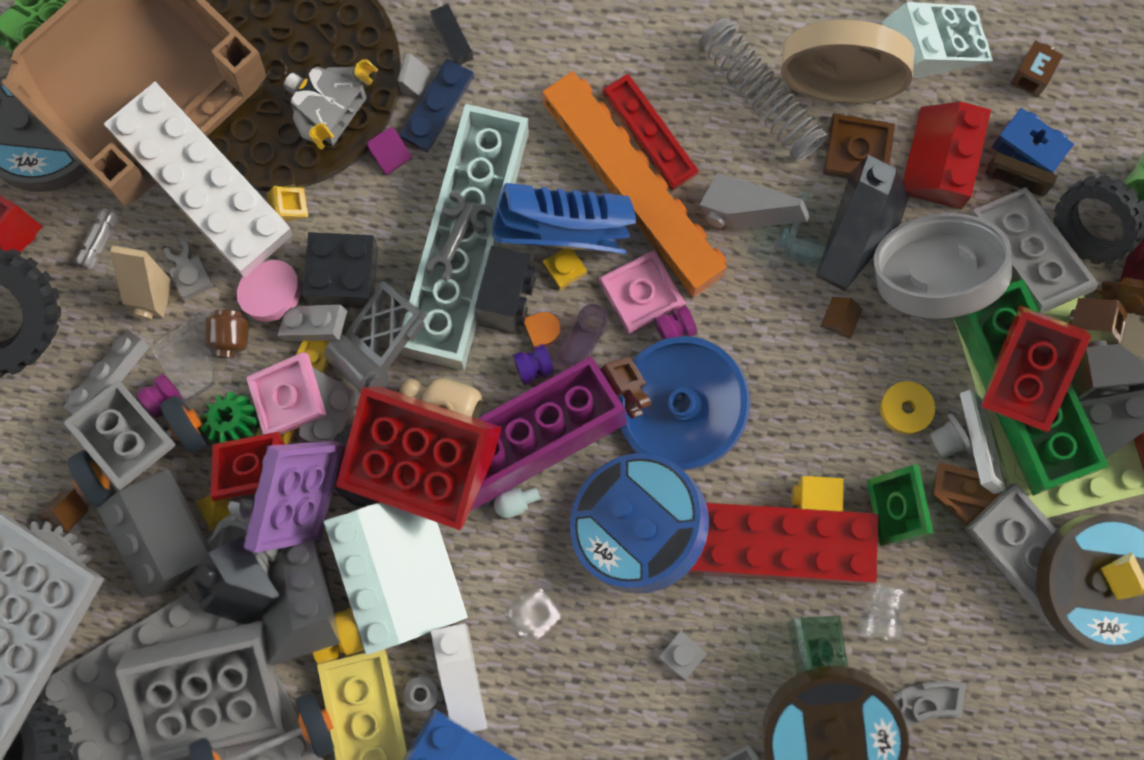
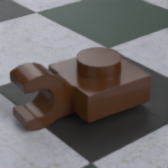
(1128, 292)
(627, 382)

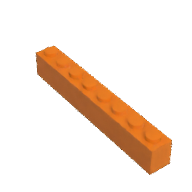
(627, 174)

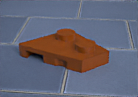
(961, 492)

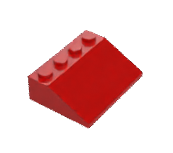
(417, 456)

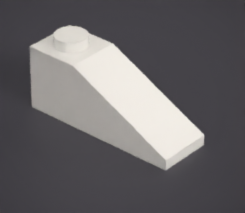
(459, 676)

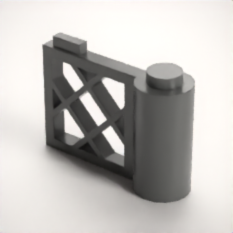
(356, 358)

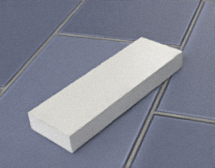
(982, 442)

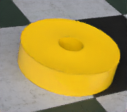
(917, 397)

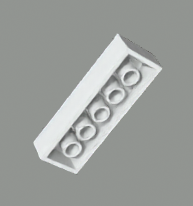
(199, 179)

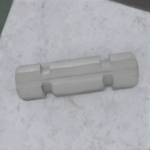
(96, 238)

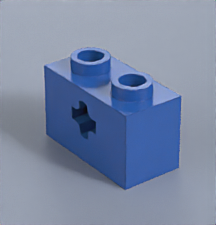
(1018, 137)

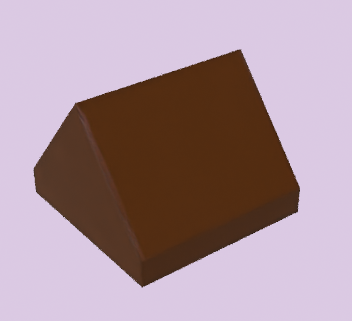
(842, 316)
(64, 510)

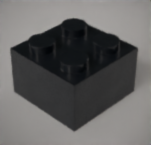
(340, 269)
(504, 290)

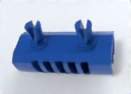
(562, 218)

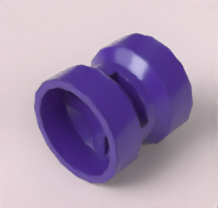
(533, 364)

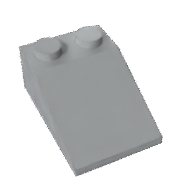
(119, 434)

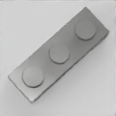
(115, 365)

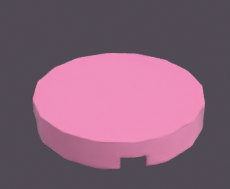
(269, 291)

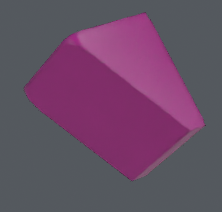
(388, 150)

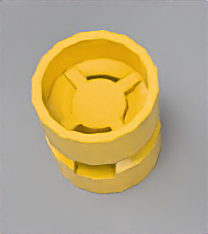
(348, 635)

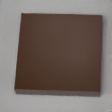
(853, 140)

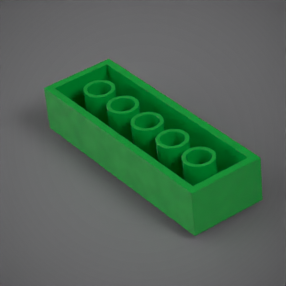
(1044, 457)

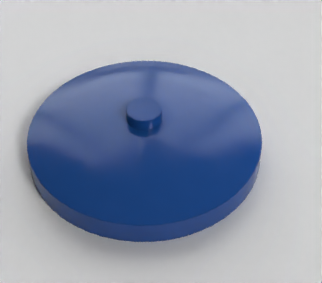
(695, 400)

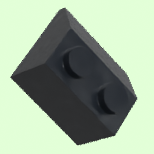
(231, 584)

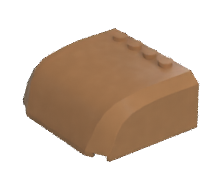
(106, 53)

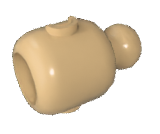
(446, 394)

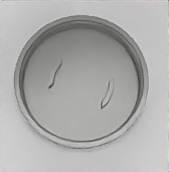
(943, 265)

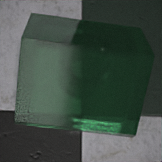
(817, 642)

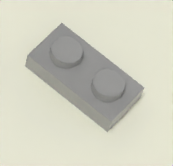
(312, 323)

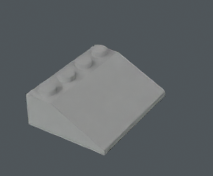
(200, 689)

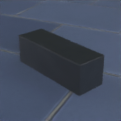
(451, 34)

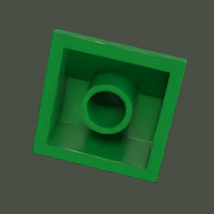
(900, 506)

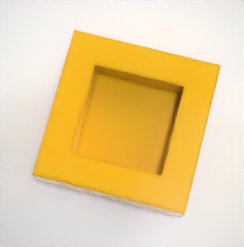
(564, 267)

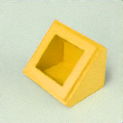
(1125, 577)

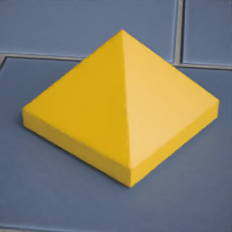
(214, 510)

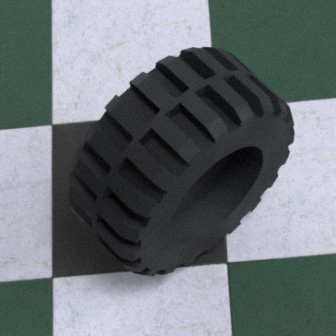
(38, 309)

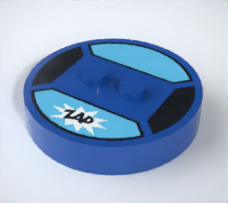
(639, 523)

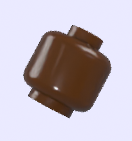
(226, 333)

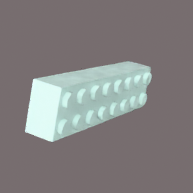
(481, 162)

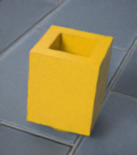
(818, 493)

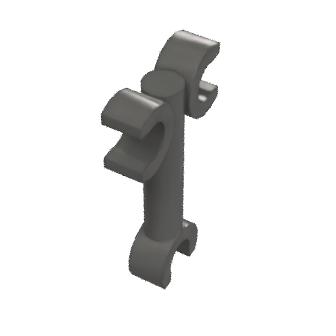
(464, 213)

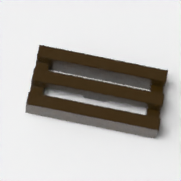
(1020, 174)

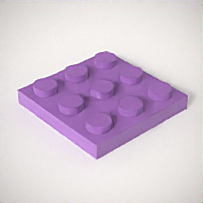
(293, 495)

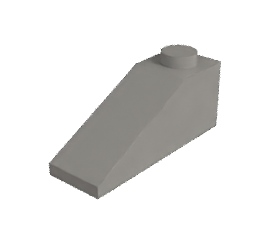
(747, 205)

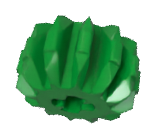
(220, 412)

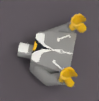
(327, 100)

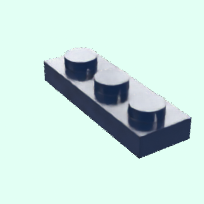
(437, 105)

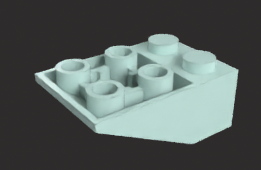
(942, 36)

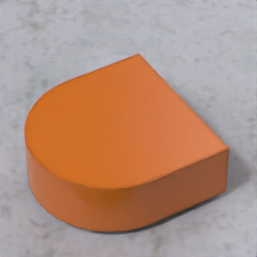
(542, 328)

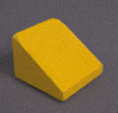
(288, 202)

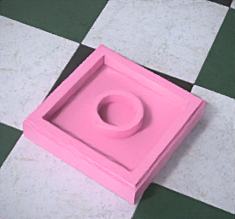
(641, 291)
(286, 395)

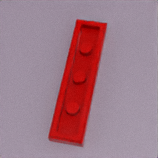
(650, 132)

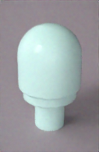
(515, 501)

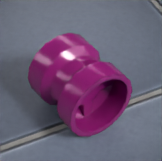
(675, 325)
(154, 395)

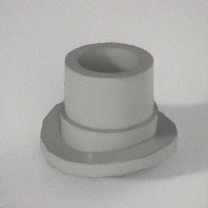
(952, 438)

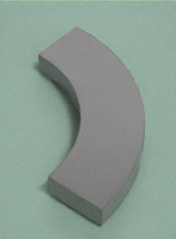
(931, 701)

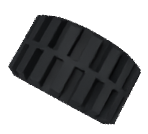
(43, 735)

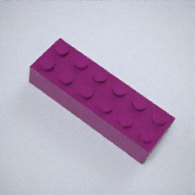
(549, 426)

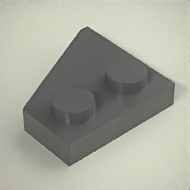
(1115, 419)

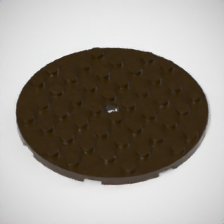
(298, 36)

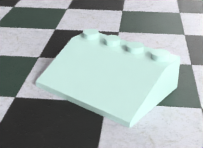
(394, 574)

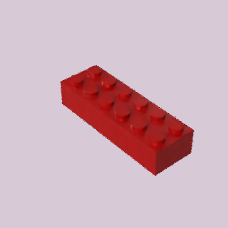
(790, 545)

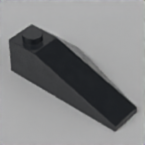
(867, 213)

